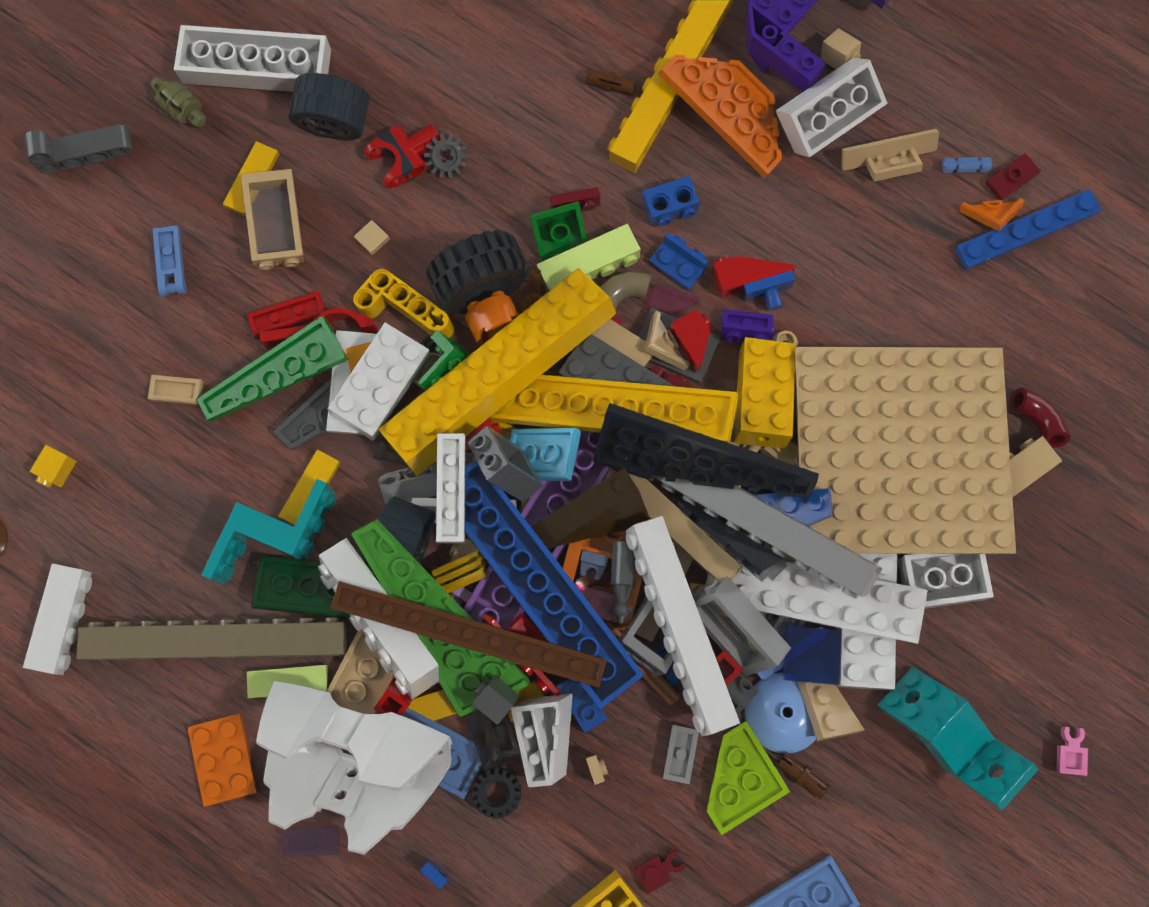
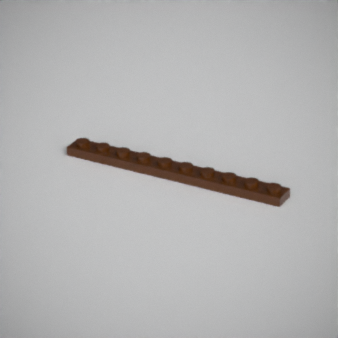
(469, 634)

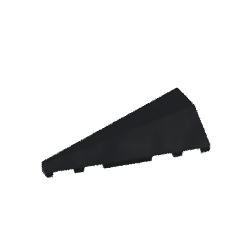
(749, 553)

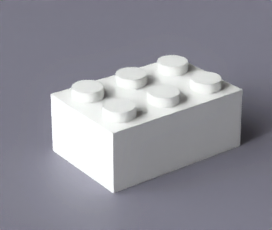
(947, 577)

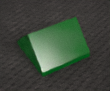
(558, 230)

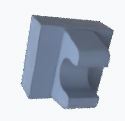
(594, 561)

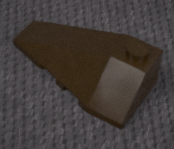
(602, 510)

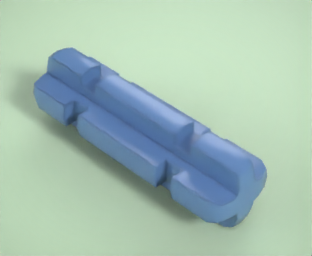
(966, 164)

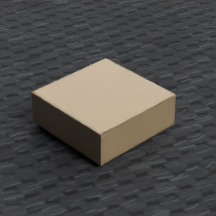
(371, 237)

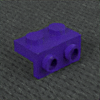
(740, 324)

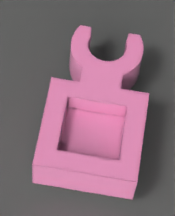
(1071, 757)

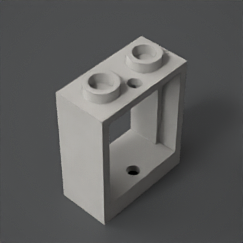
(639, 651)

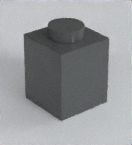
(494, 699)

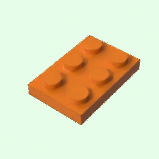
(222, 760)

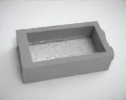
(738, 626)

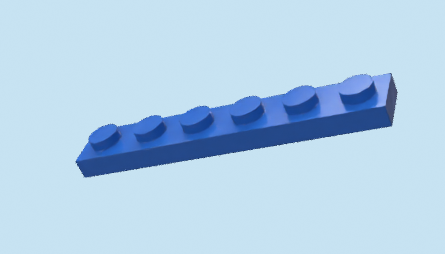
(1028, 229)

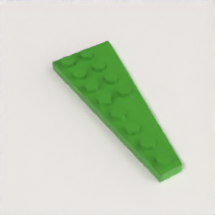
(406, 579)

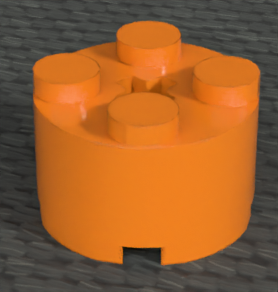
(490, 316)

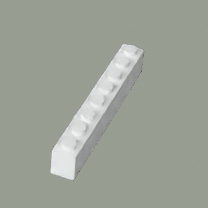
(681, 626)

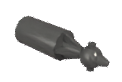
(622, 577)

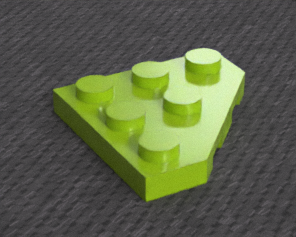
(742, 780)

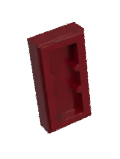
(1013, 177)

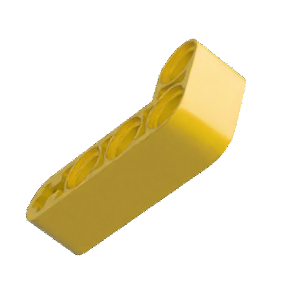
(408, 307)

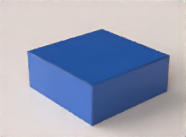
(435, 874)

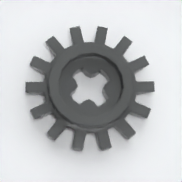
(456, 152)

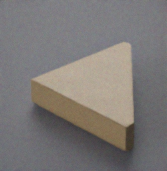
(663, 344)

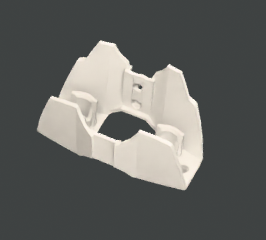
(306, 770)

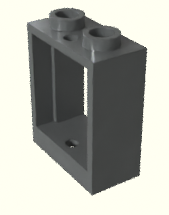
(504, 464)

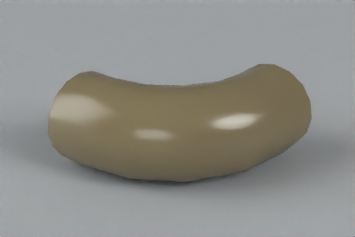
(626, 285)

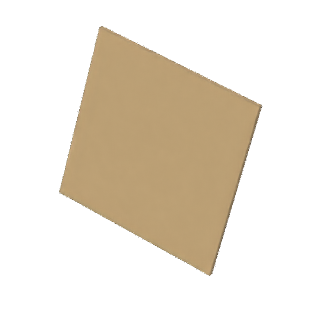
(908, 447)

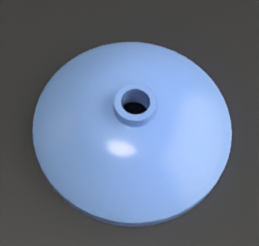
(768, 722)

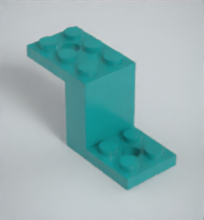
(270, 532)
(957, 738)

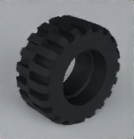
(476, 270)

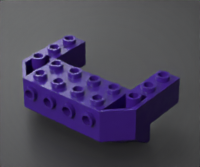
(772, 46)

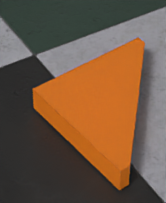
(993, 213)

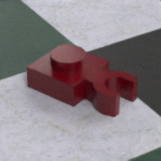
(678, 380)
(654, 872)

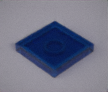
(812, 655)

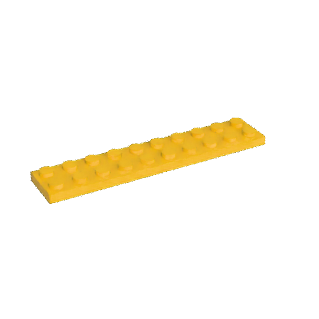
(584, 402)

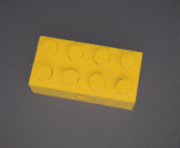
(765, 393)

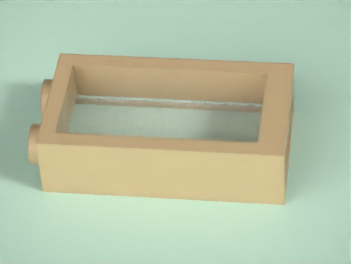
(272, 219)

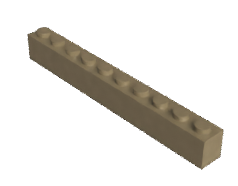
(212, 641)

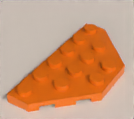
(731, 103)

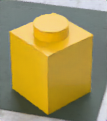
(52, 467)

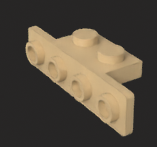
(891, 156)

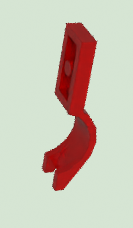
(274, 337)

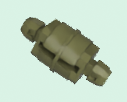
(178, 101)

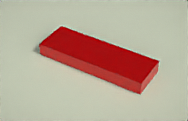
(286, 314)

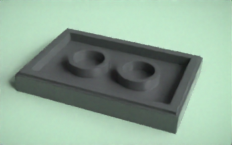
(689, 373)

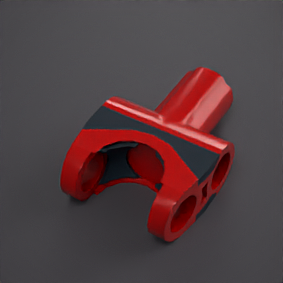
(405, 152)

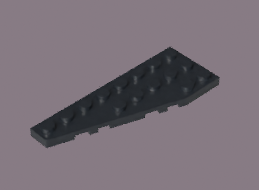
(663, 449)

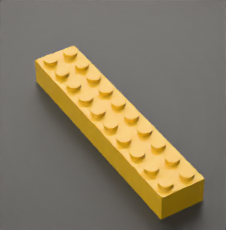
(499, 369)

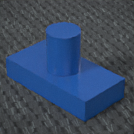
(769, 289)

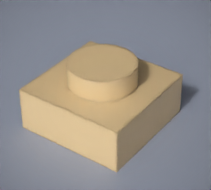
(597, 769)

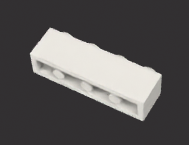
(58, 620)

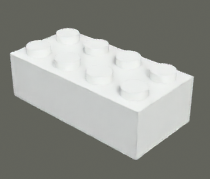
(831, 106)
(379, 381)

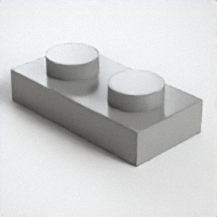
(680, 754)

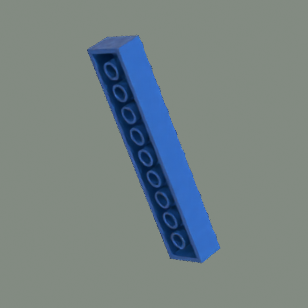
(542, 584)

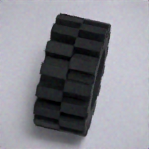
(480, 797)

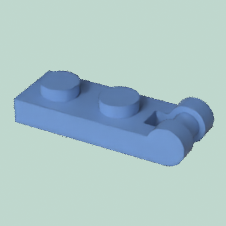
(169, 260)

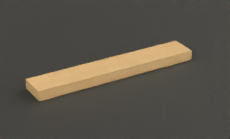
(687, 533)

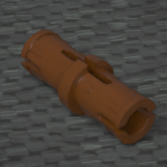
(595, 77)
(803, 775)

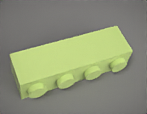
(593, 257)

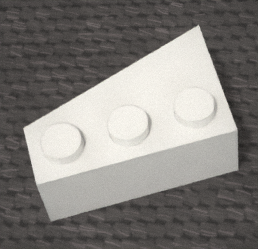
(543, 737)

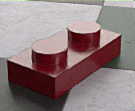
(587, 199)

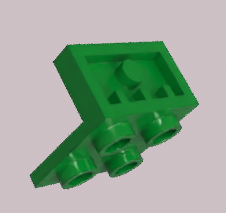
(451, 356)

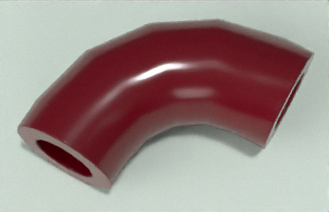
(1042, 414)

